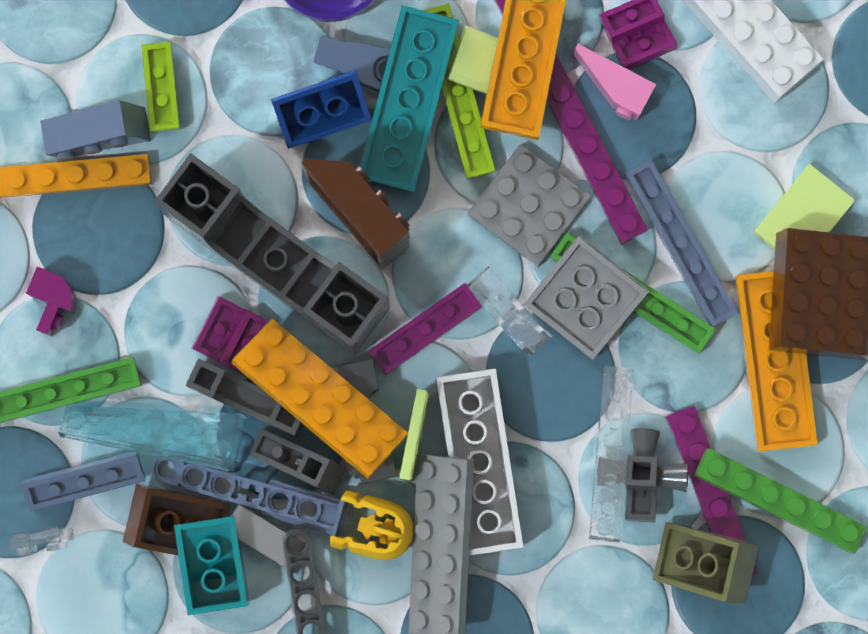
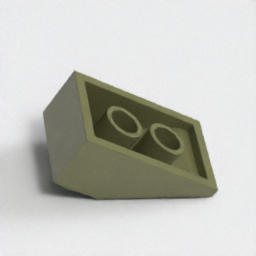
(706, 563)

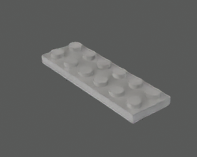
(441, 544)

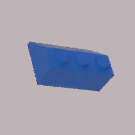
(321, 109)

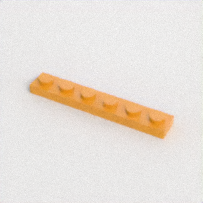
(75, 176)

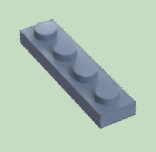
(83, 480)

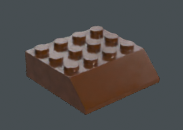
(360, 208)
(820, 294)

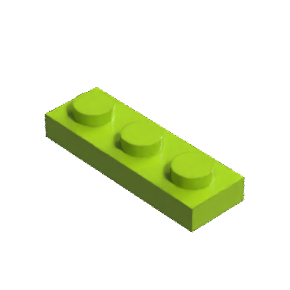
(160, 87)

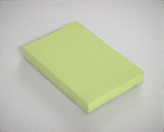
(808, 204)
(414, 435)

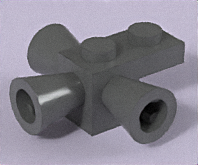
(645, 475)

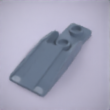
(346, 57)

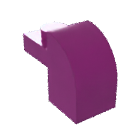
(57, 294)

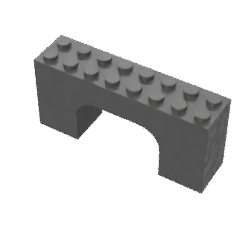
(271, 256)

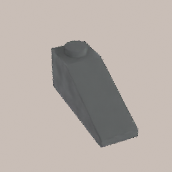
(297, 461)

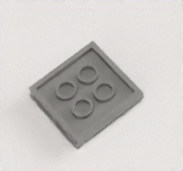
(528, 205)
(586, 297)

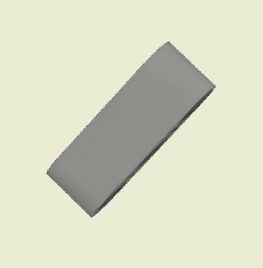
(264, 536)

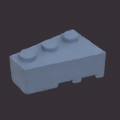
(95, 130)

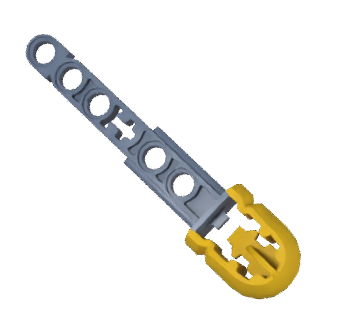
(330, 510)

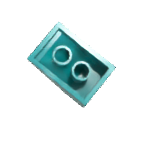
(211, 565)

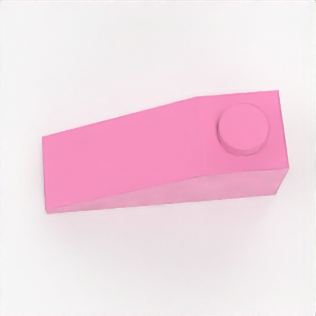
(618, 85)

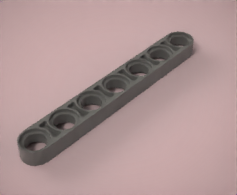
(307, 586)

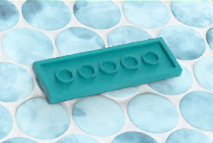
(408, 97)

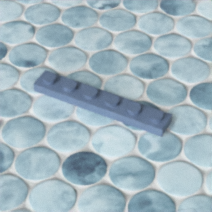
(681, 243)

